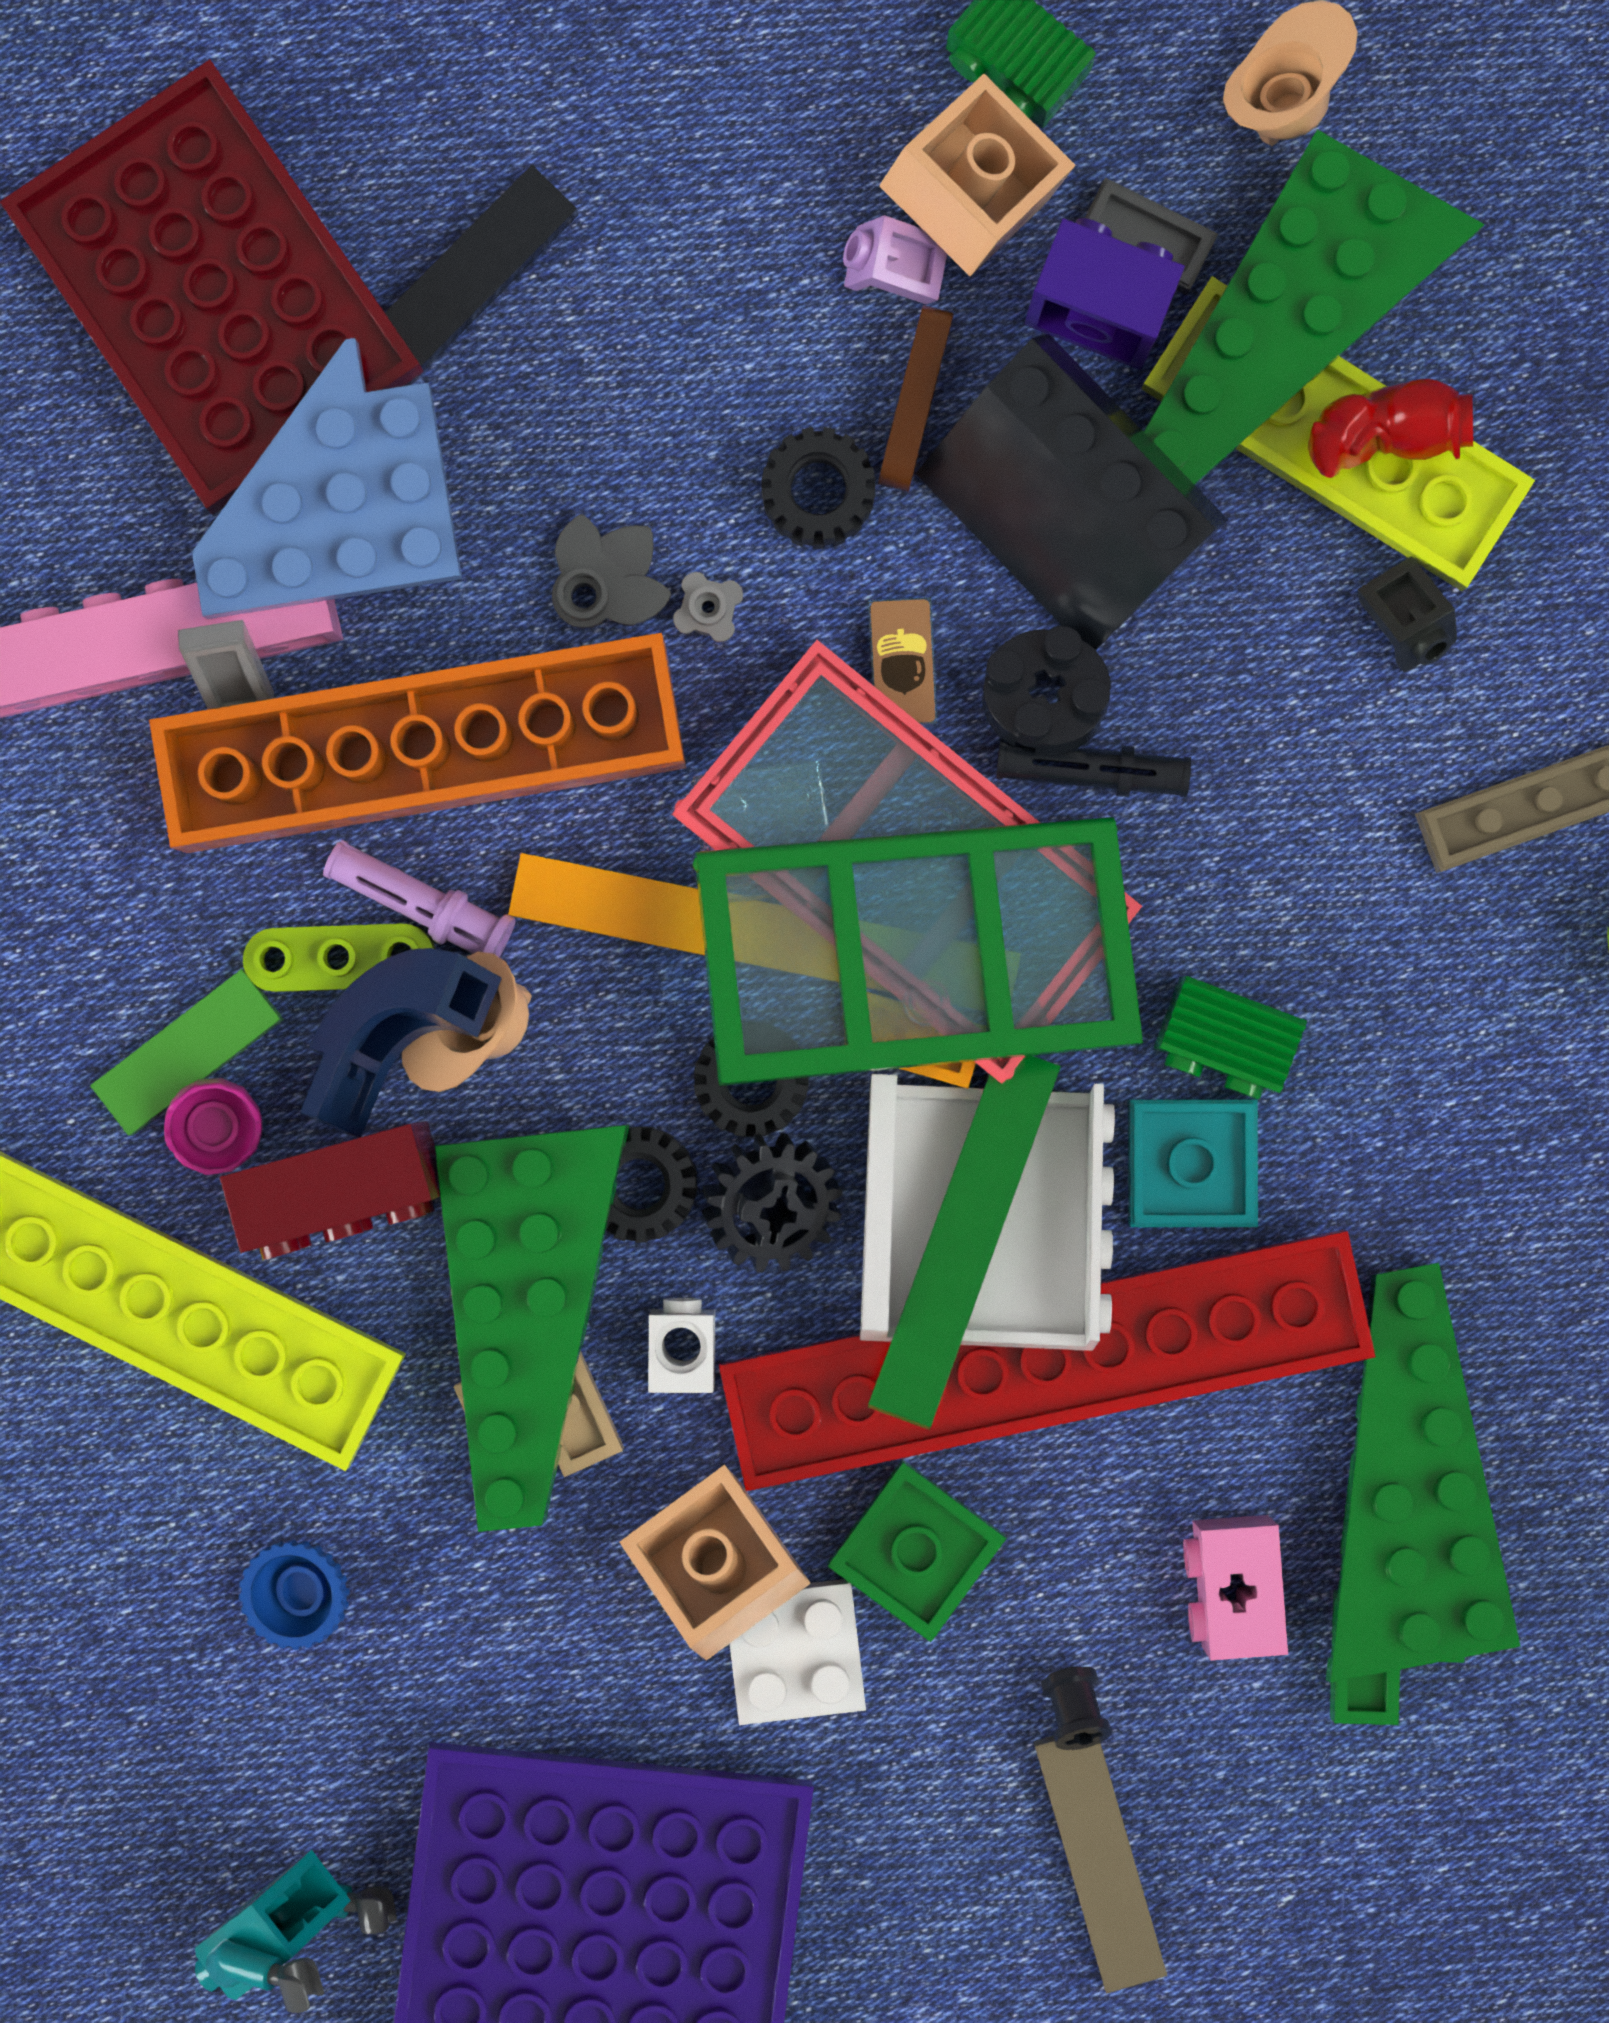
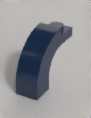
(381, 1017)

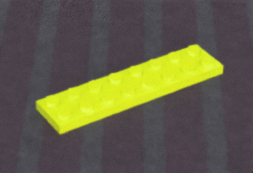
(188, 1317)

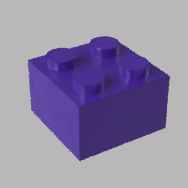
(1104, 292)

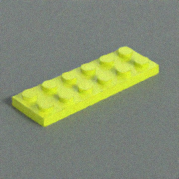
(1429, 509)

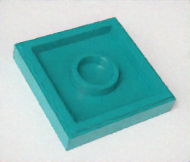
(1193, 1163)

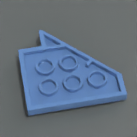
(336, 502)

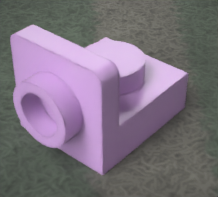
(894, 259)

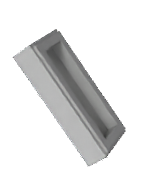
(224, 664)

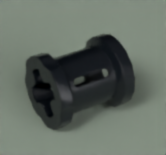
(1076, 1708)

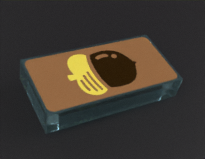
(904, 655)

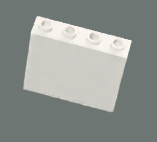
(1051, 1247)

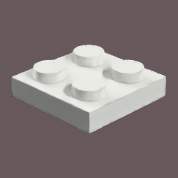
(800, 1658)

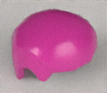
(213, 1126)

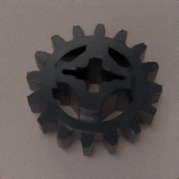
(757, 1182)

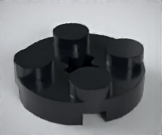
(1054, 657)

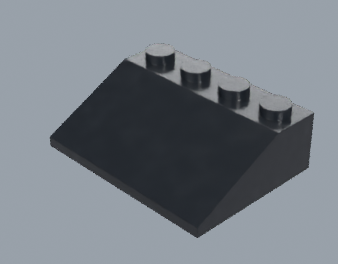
(1069, 492)

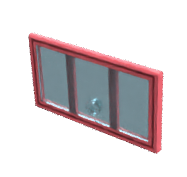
(841, 764)

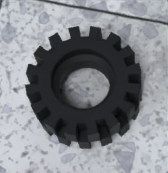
(742, 1118)
(678, 1193)

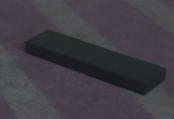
(480, 265)

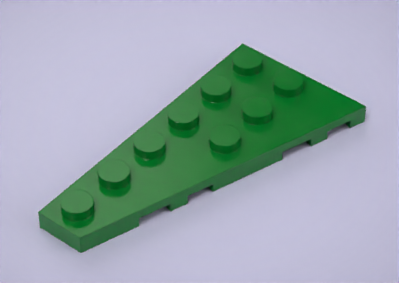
(1313, 282)
(523, 1274)
(1418, 1522)

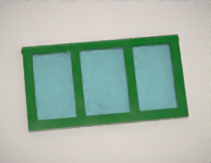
(917, 950)

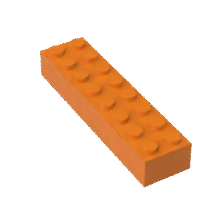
(417, 743)

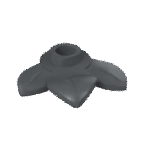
(613, 568)

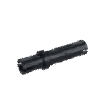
(1169, 776)

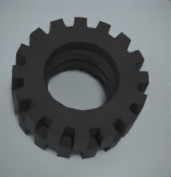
(831, 450)

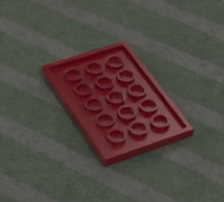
(203, 277)

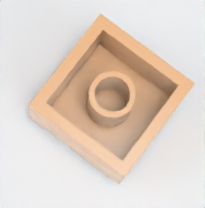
(976, 174)
(714, 1563)

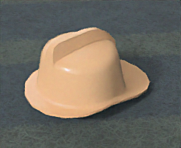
(1290, 71)
(448, 1057)

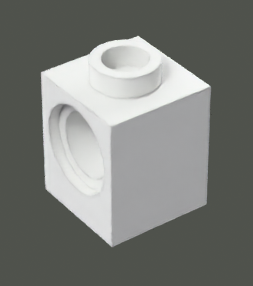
(674, 1375)

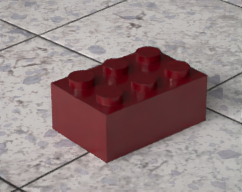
(333, 1190)

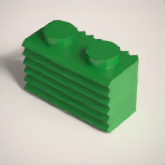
(1021, 53)
(1229, 1036)

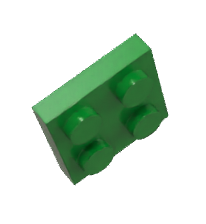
(916, 1550)

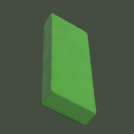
(186, 1051)

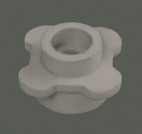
(700, 590)

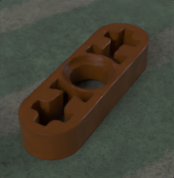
(915, 398)

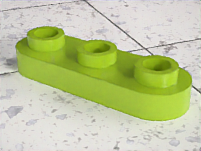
(308, 949)

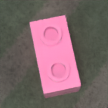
(1254, 1621)

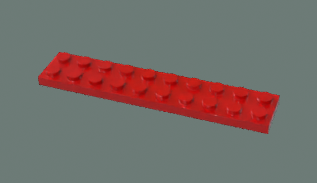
(1168, 1340)

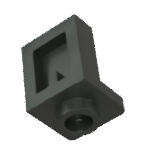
(1410, 614)

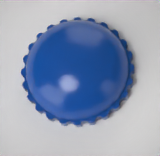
(293, 1594)

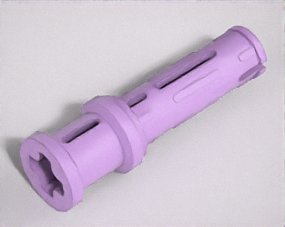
(446, 915)

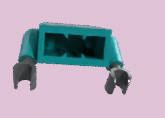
(277, 1924)

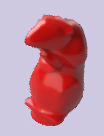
(1403, 419)

